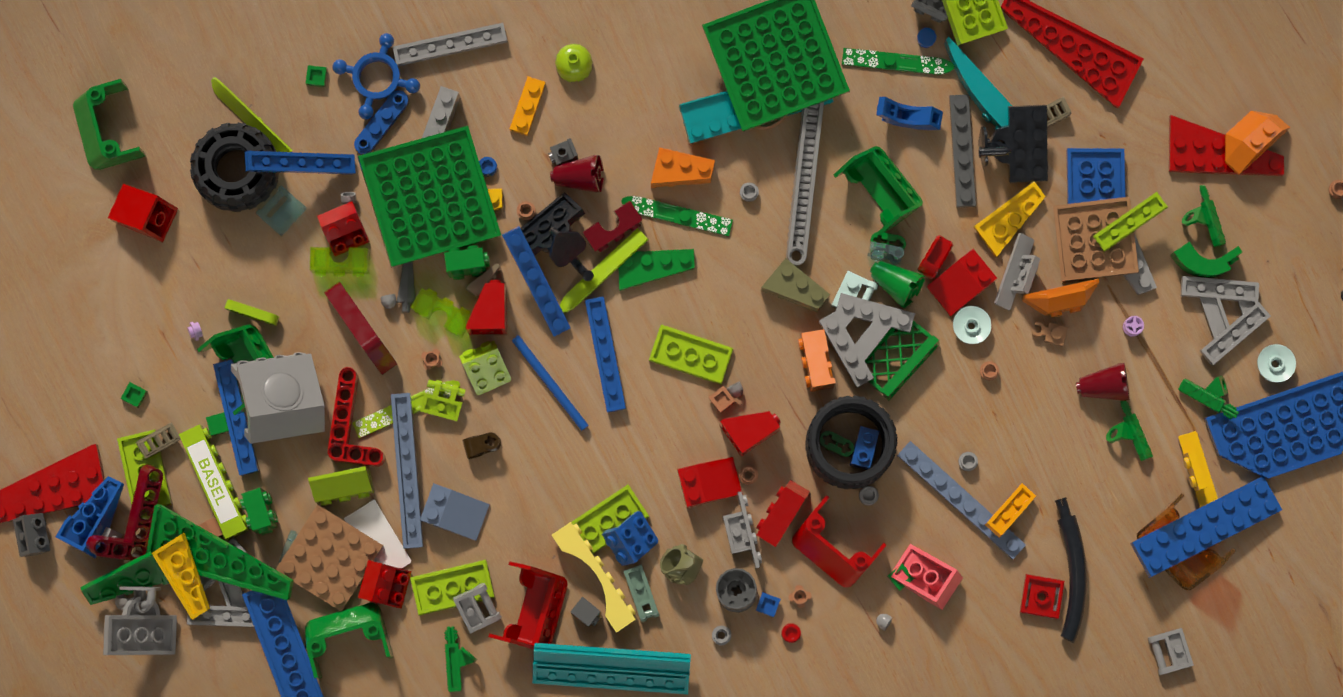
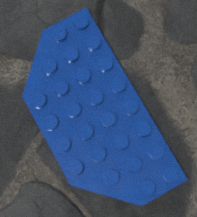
(1283, 429)

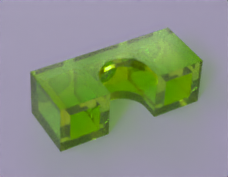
(356, 262)
(428, 302)

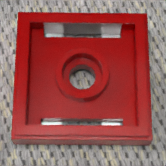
(1043, 585)

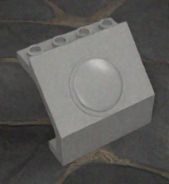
(280, 397)

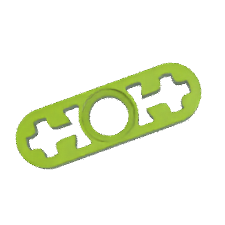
(251, 312)

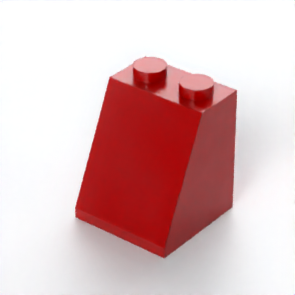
(143, 212)
(490, 311)
(750, 430)

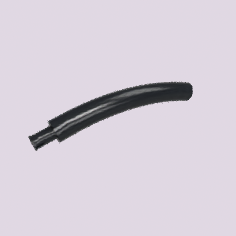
(1077, 570)

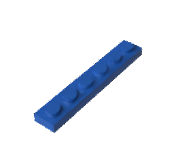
(299, 162)
(536, 281)
(605, 354)
(231, 400)

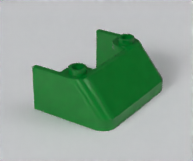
(100, 153)
(884, 184)
(240, 345)
(364, 616)

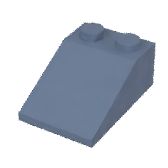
(454, 512)

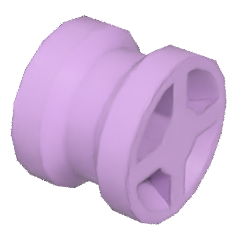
(1135, 323)

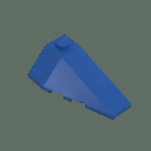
(92, 516)

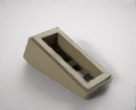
(1063, 104)
(477, 285)
(173, 433)

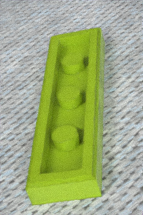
(1130, 221)

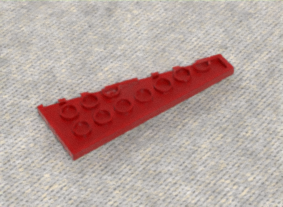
(1094, 59)
(54, 487)

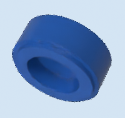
(926, 37)
(488, 166)

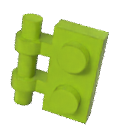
(442, 406)

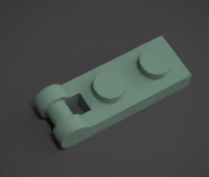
(641, 592)

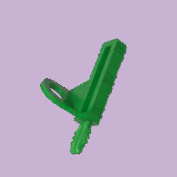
(1207, 215)
(1210, 395)
(1131, 430)
(455, 659)

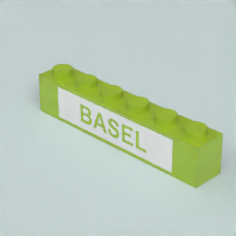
(214, 482)

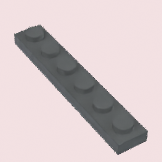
(962, 151)

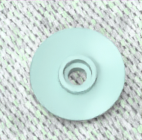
(972, 315)
(1284, 358)

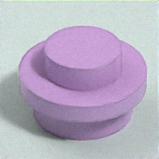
(195, 331)

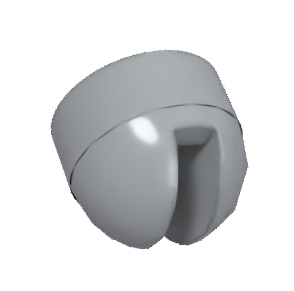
(347, 197)
(388, 301)
(735, 389)
(883, 621)

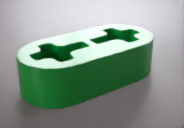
(889, 238)
(839, 440)

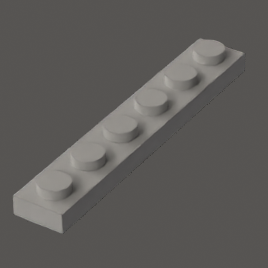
(450, 44)

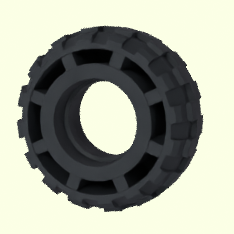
(231, 195)

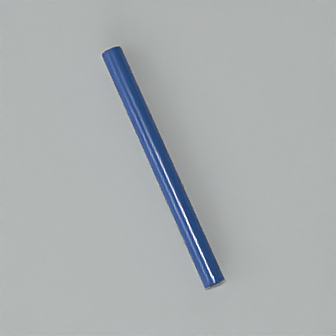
(550, 383)

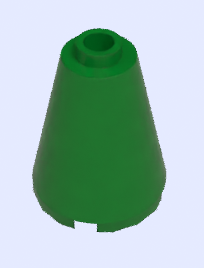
(898, 282)

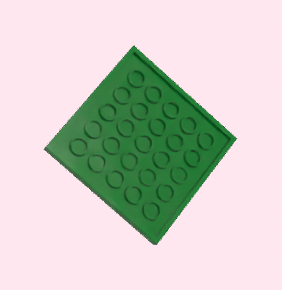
(775, 60)
(429, 196)

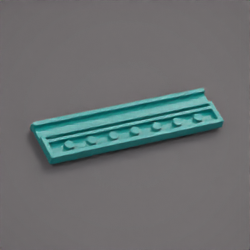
(711, 117)
(611, 668)

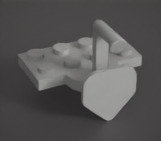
(140, 626)

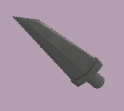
(406, 291)

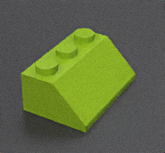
(341, 485)

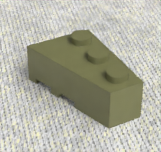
(795, 286)

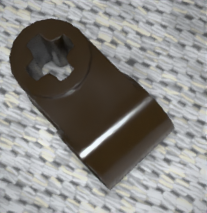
(477, 445)

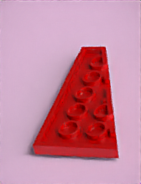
(1203, 151)

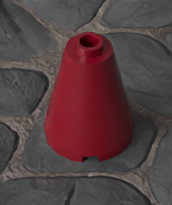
(580, 174)
(1105, 384)

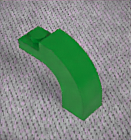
(1198, 266)

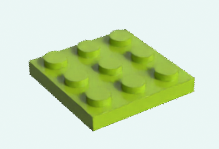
(974, 19)

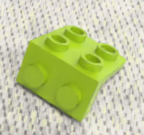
(485, 367)

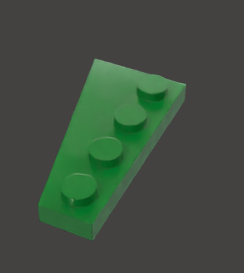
(654, 265)
(137, 573)

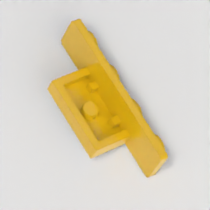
(1197, 467)

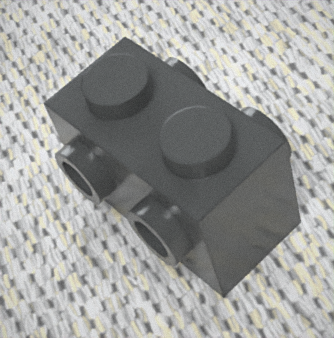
(31, 535)

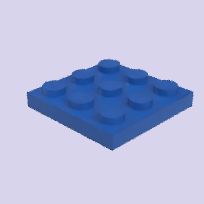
(1095, 174)

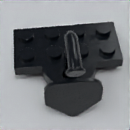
(1023, 144)
(553, 234)

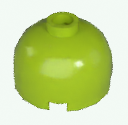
(573, 63)

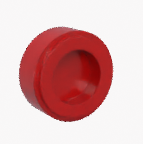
(791, 633)

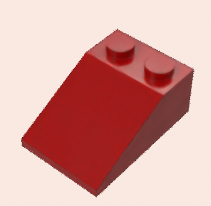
(962, 282)
(709, 482)

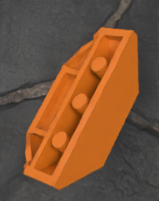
(1251, 139)
(1061, 299)

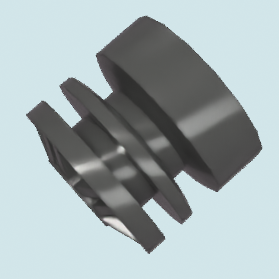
(731, 580)

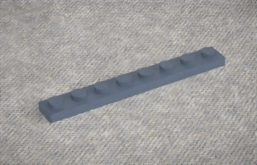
(407, 470)
(958, 498)

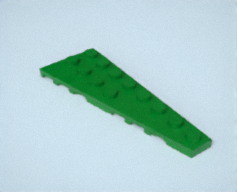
(216, 557)

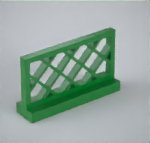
(912, 363)

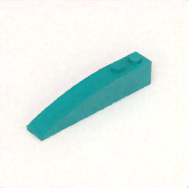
(980, 89)

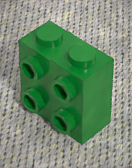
(466, 262)
(260, 515)

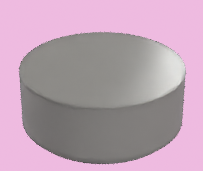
(868, 495)

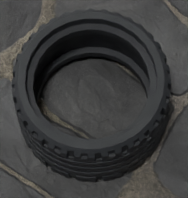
(863, 407)

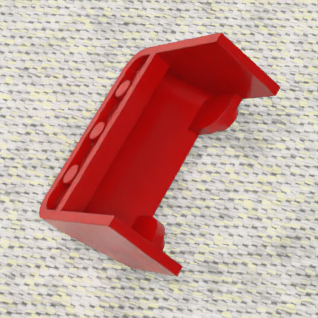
(826, 556)
(539, 609)

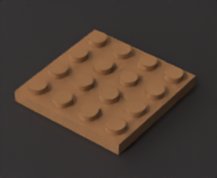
(1078, 250)
(329, 557)

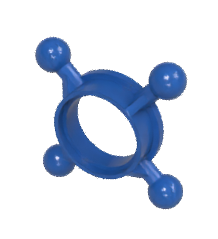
(386, 41)

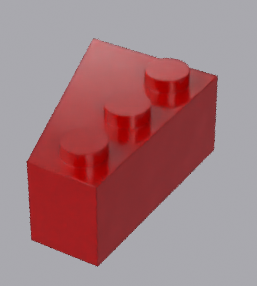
(782, 512)

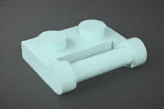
(851, 286)

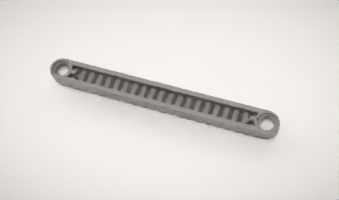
(804, 182)

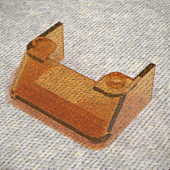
(1194, 569)

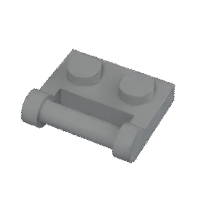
(471, 611)
(1176, 648)

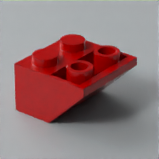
(343, 228)
(384, 584)

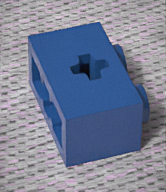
(864, 448)

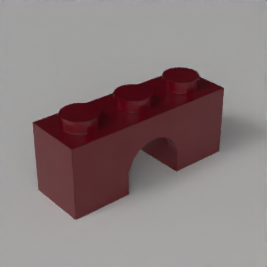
(627, 218)

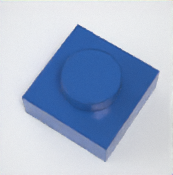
(768, 604)

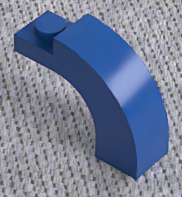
(909, 116)

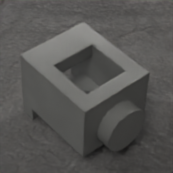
(569, 156)

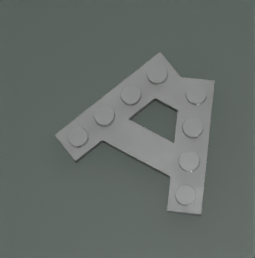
(1210, 294)
(882, 319)
(231, 615)

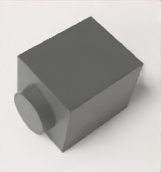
(586, 612)

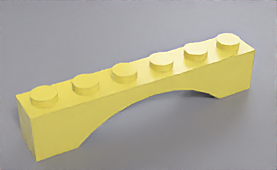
(616, 611)

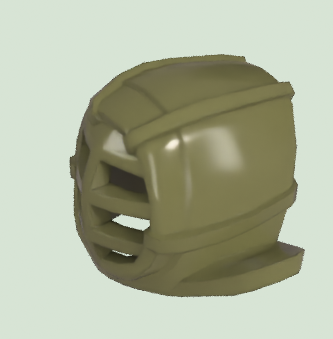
(680, 565)

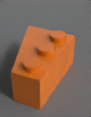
(681, 169)
(816, 360)

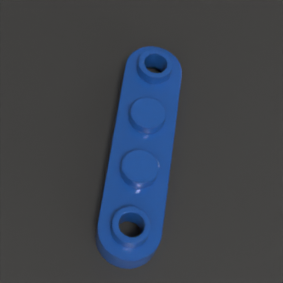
(381, 122)

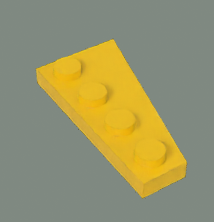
(1005, 221)

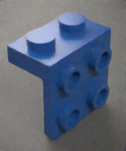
(631, 539)

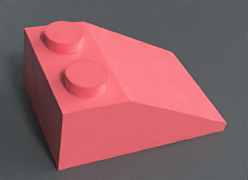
(933, 578)

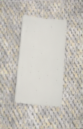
(374, 524)

